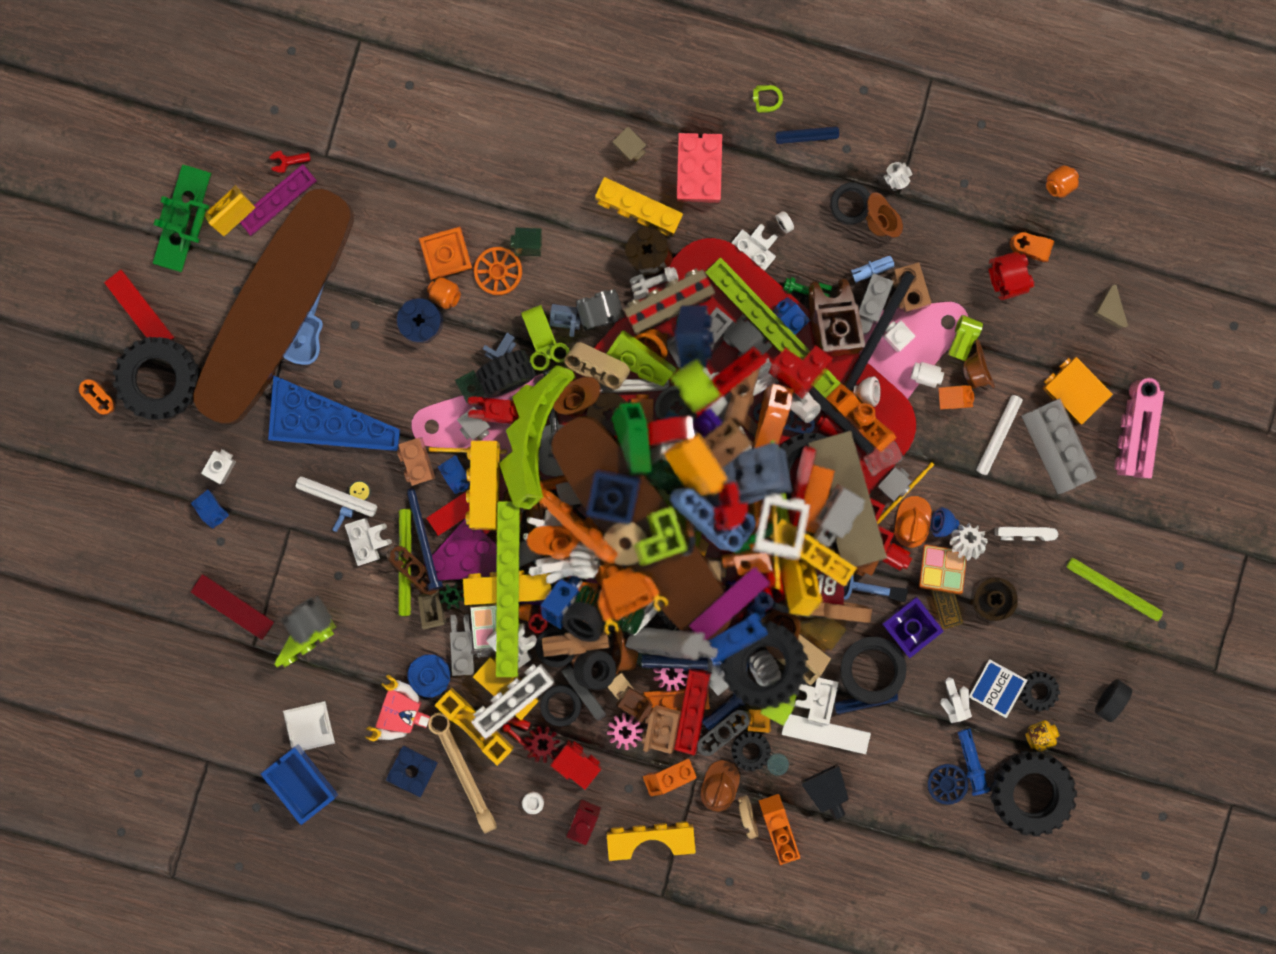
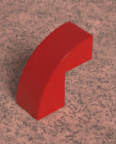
(669, 430)

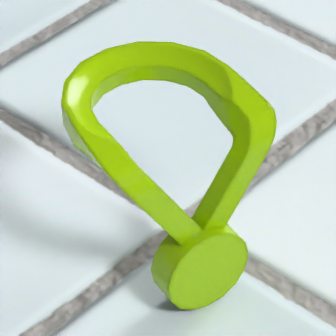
(761, 109)

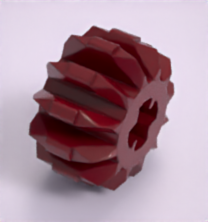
(534, 744)

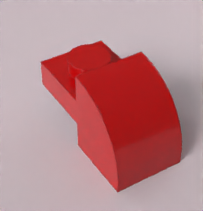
(731, 511)

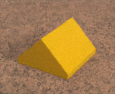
(229, 211)

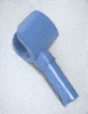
(343, 512)

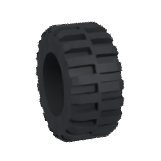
(1059, 805)

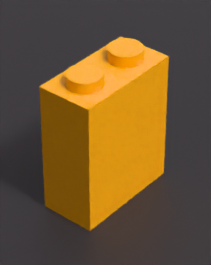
(1078, 390)
(695, 466)

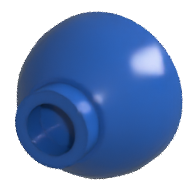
(943, 522)

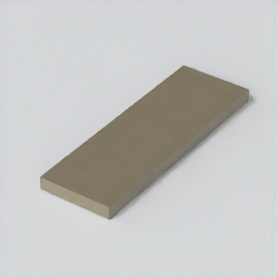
(863, 541)

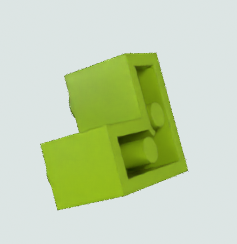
(665, 540)

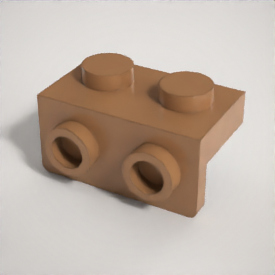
(661, 729)

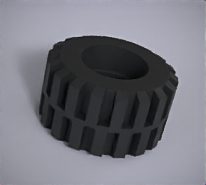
(505, 373)

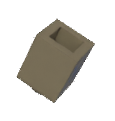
(630, 145)

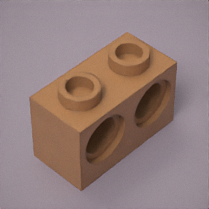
(917, 287)

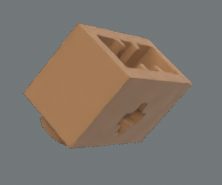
(726, 442)

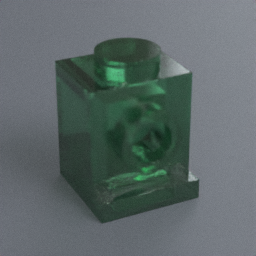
(467, 380)
(664, 476)

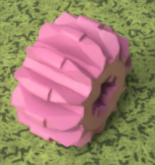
(670, 681)
(630, 726)

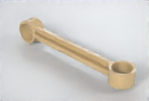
(483, 814)

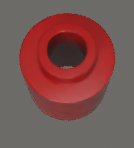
(828, 426)
(897, 557)

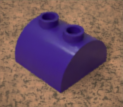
(912, 626)

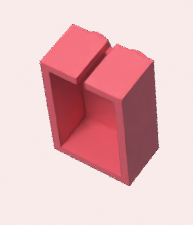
(699, 168)

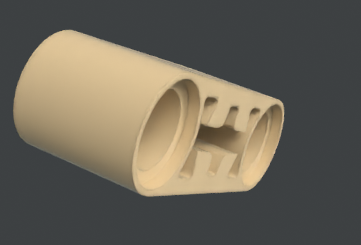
(597, 364)

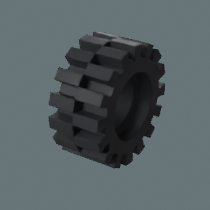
(1052, 691)
(760, 760)

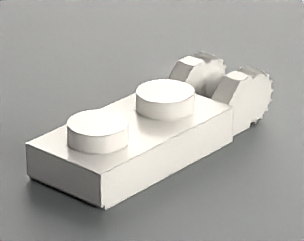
(1027, 533)

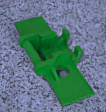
(176, 216)

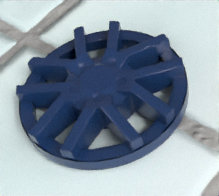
(947, 784)

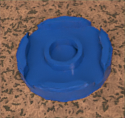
(429, 675)

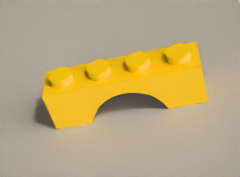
(461, 713)
(623, 842)

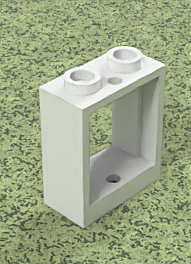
(778, 549)

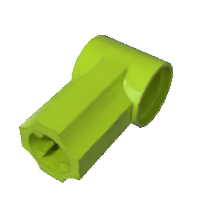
(966, 331)

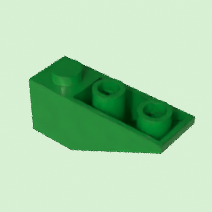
(633, 436)

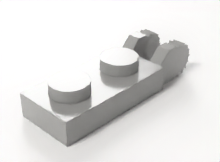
(461, 648)

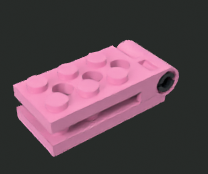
(1140, 429)

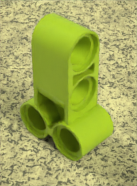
(542, 337)

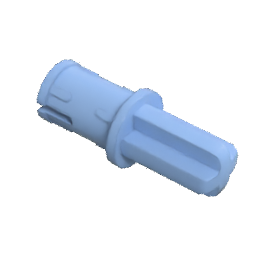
(875, 267)

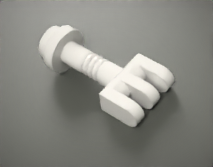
(641, 285)

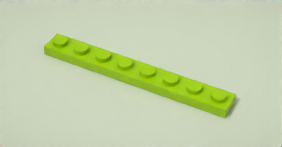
(764, 318)
(507, 589)

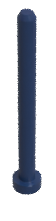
(434, 583)

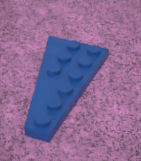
(314, 419)

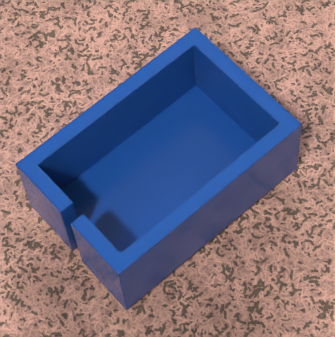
(299, 784)

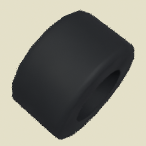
(605, 674)

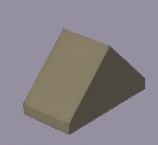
(1111, 308)
(431, 610)

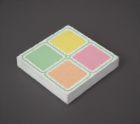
(483, 623)

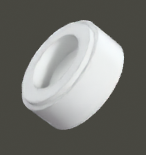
(785, 222)
(533, 802)

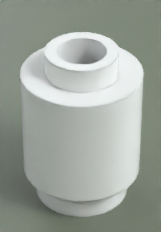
(927, 374)

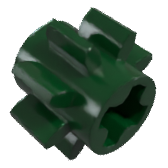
(447, 598)

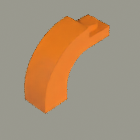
(846, 403)

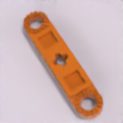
(587, 535)

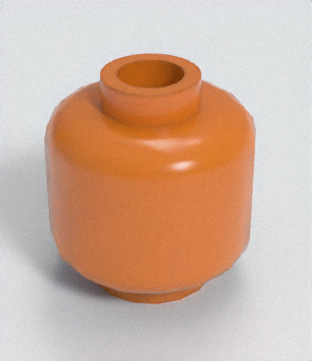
(1062, 181)
(444, 293)

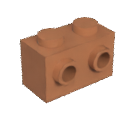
(416, 461)

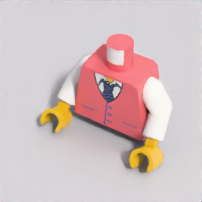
(398, 712)

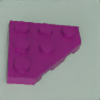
(464, 554)

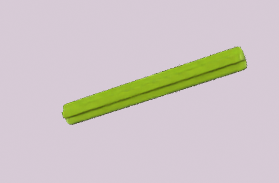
(405, 541)
(1114, 589)

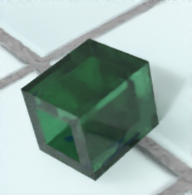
(527, 241)

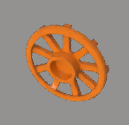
(498, 271)

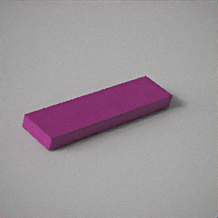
(278, 199)
(729, 603)

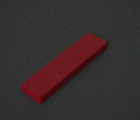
(232, 607)

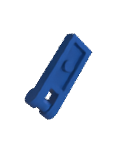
(737, 638)

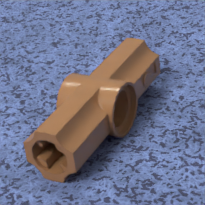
(739, 403)
(571, 645)

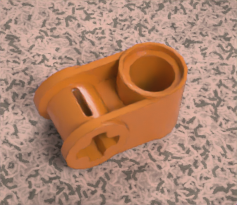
(1035, 247)

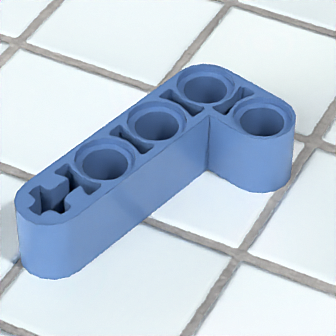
(707, 519)

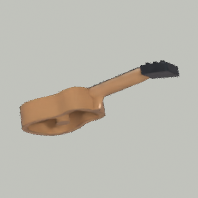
(848, 611)

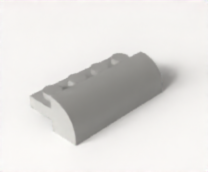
(1059, 446)
(671, 643)

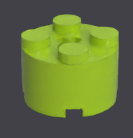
(695, 385)

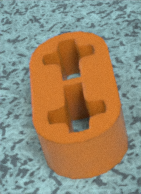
(93, 400)

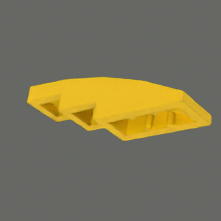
(816, 554)

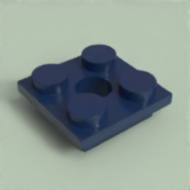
(399, 776)

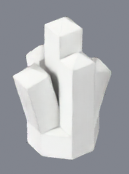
(805, 408)
(550, 565)
(959, 707)

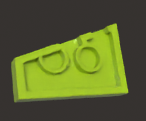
(641, 359)

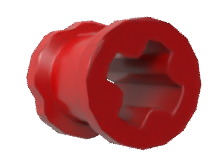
(534, 627)

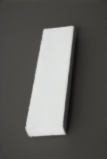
(825, 734)

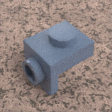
(565, 317)
(506, 346)

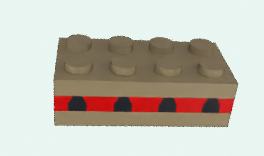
(666, 304)

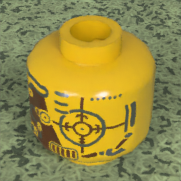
(1042, 735)

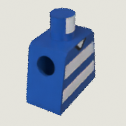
(559, 600)

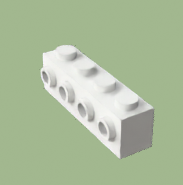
(510, 703)

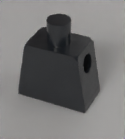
(827, 790)

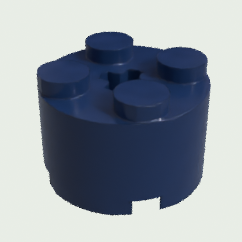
(411, 311)

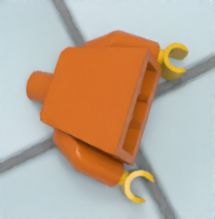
(626, 593)

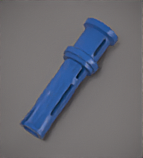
(974, 771)

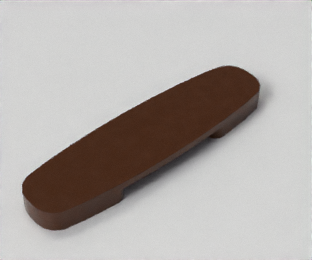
(273, 306)
(683, 580)

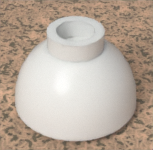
(868, 391)

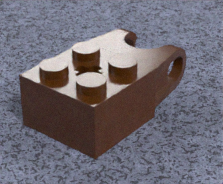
(833, 316)

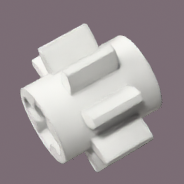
(898, 175)

